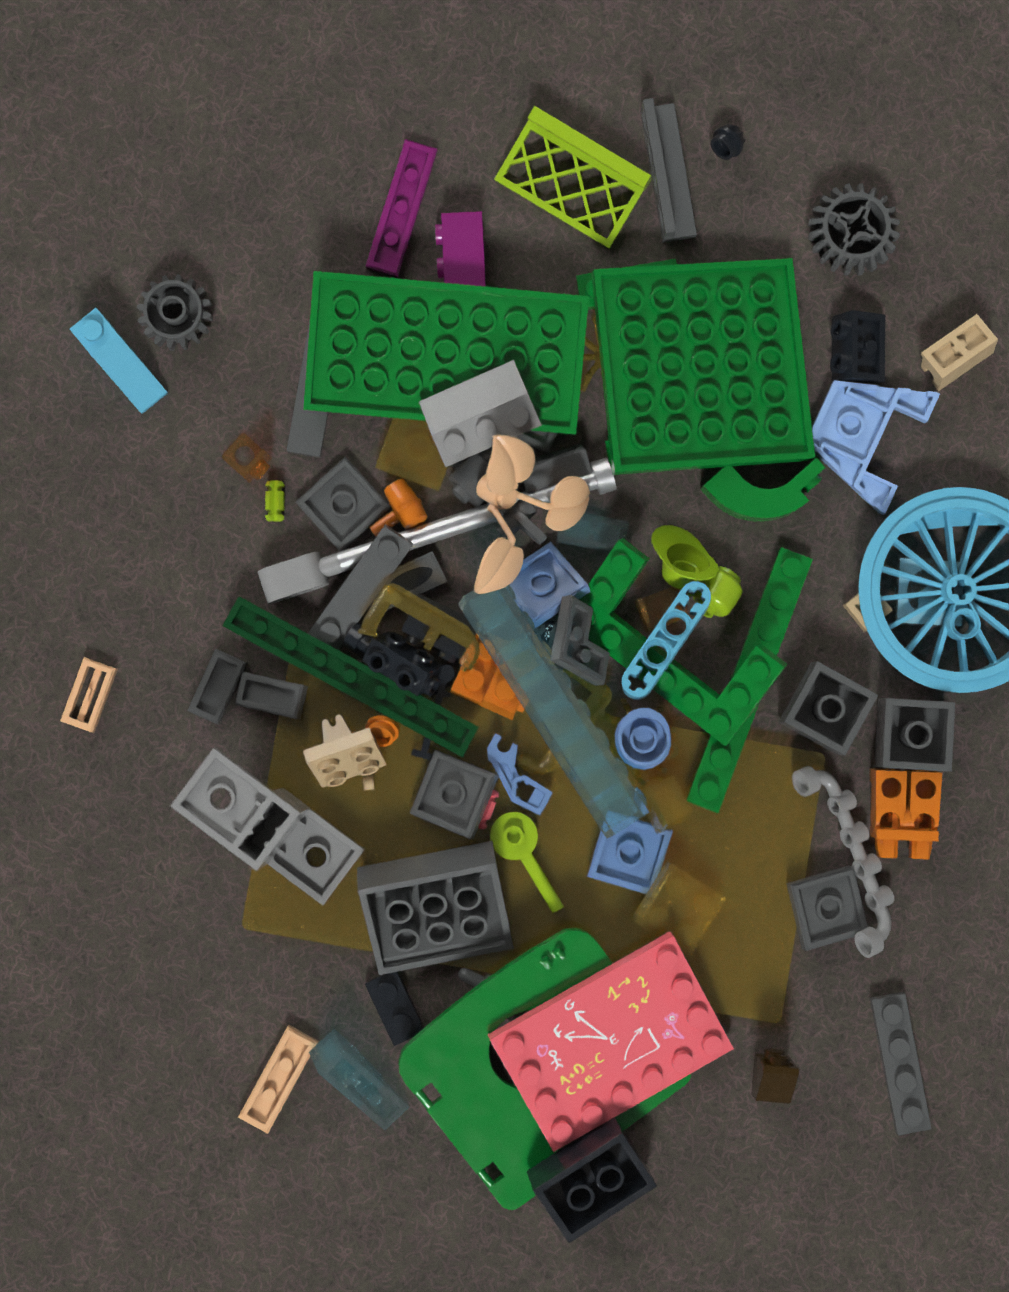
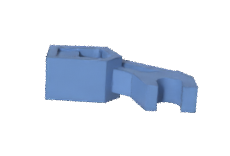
(504, 766)

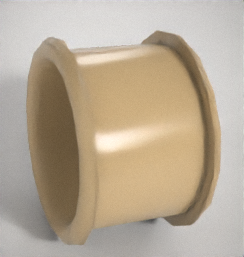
(368, 783)

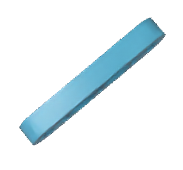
(663, 638)

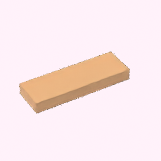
(278, 1079)

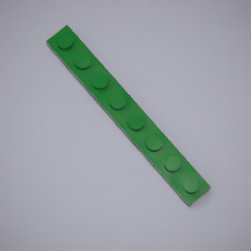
(769, 629)

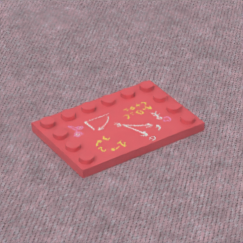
(611, 1041)

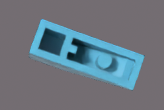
(118, 360)

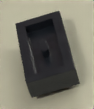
(394, 1007)

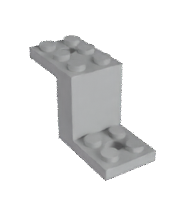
(267, 826)

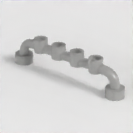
(808, 781)

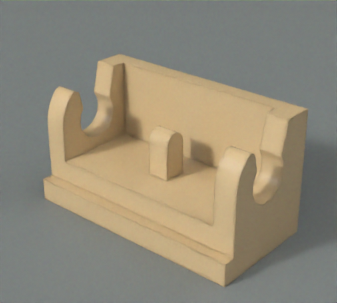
(958, 351)

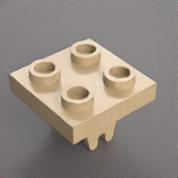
(343, 754)

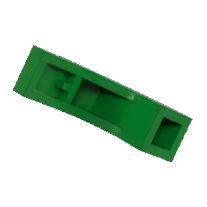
(750, 503)

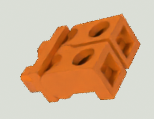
(905, 808)

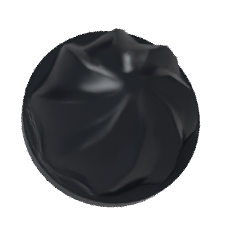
(727, 141)

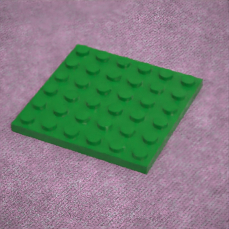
(702, 365)

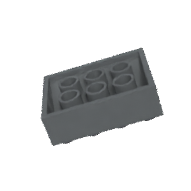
(434, 907)

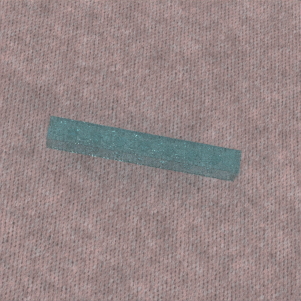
(555, 709)

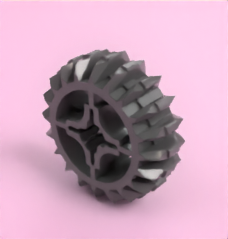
(865, 234)

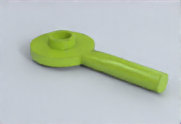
(515, 838)

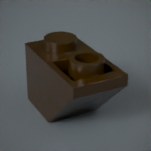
(774, 1076)

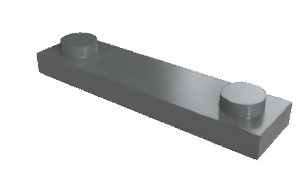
(361, 587)

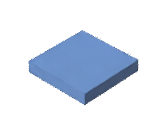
(544, 581)
(630, 857)

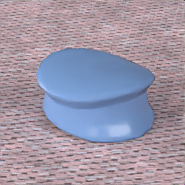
(643, 738)

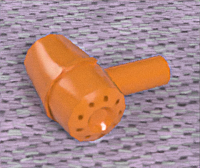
(405, 505)

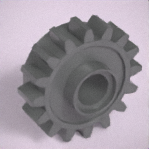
(162, 299)

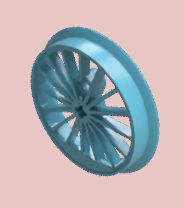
(929, 511)

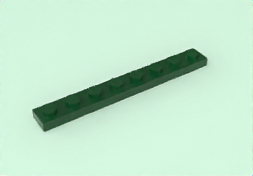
(350, 676)

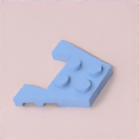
(852, 426)

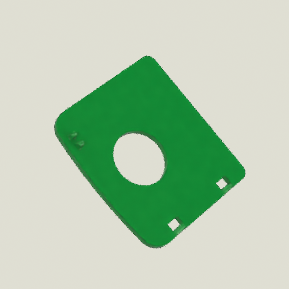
(476, 1106)

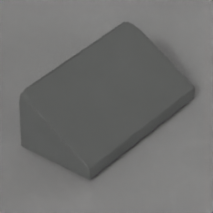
(554, 466)

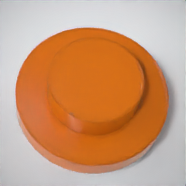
(384, 729)

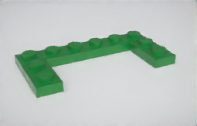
(715, 713)

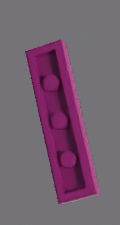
(401, 208)

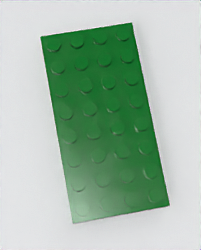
(398, 341)

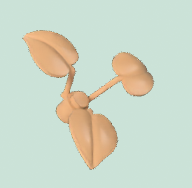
(509, 465)

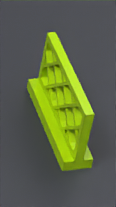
(585, 150)

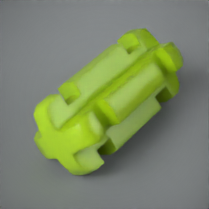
(274, 500)

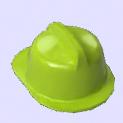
(682, 557)

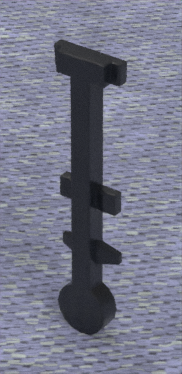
(446, 675)

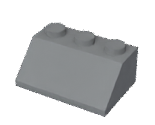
(476, 409)

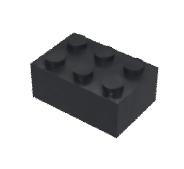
(591, 1179)

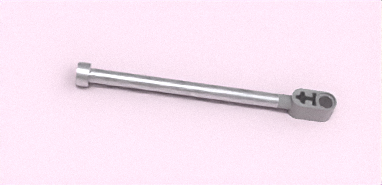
(311, 571)

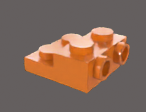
(487, 686)

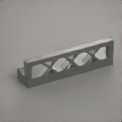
(667, 171)

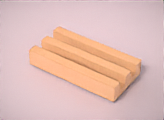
(101, 699)

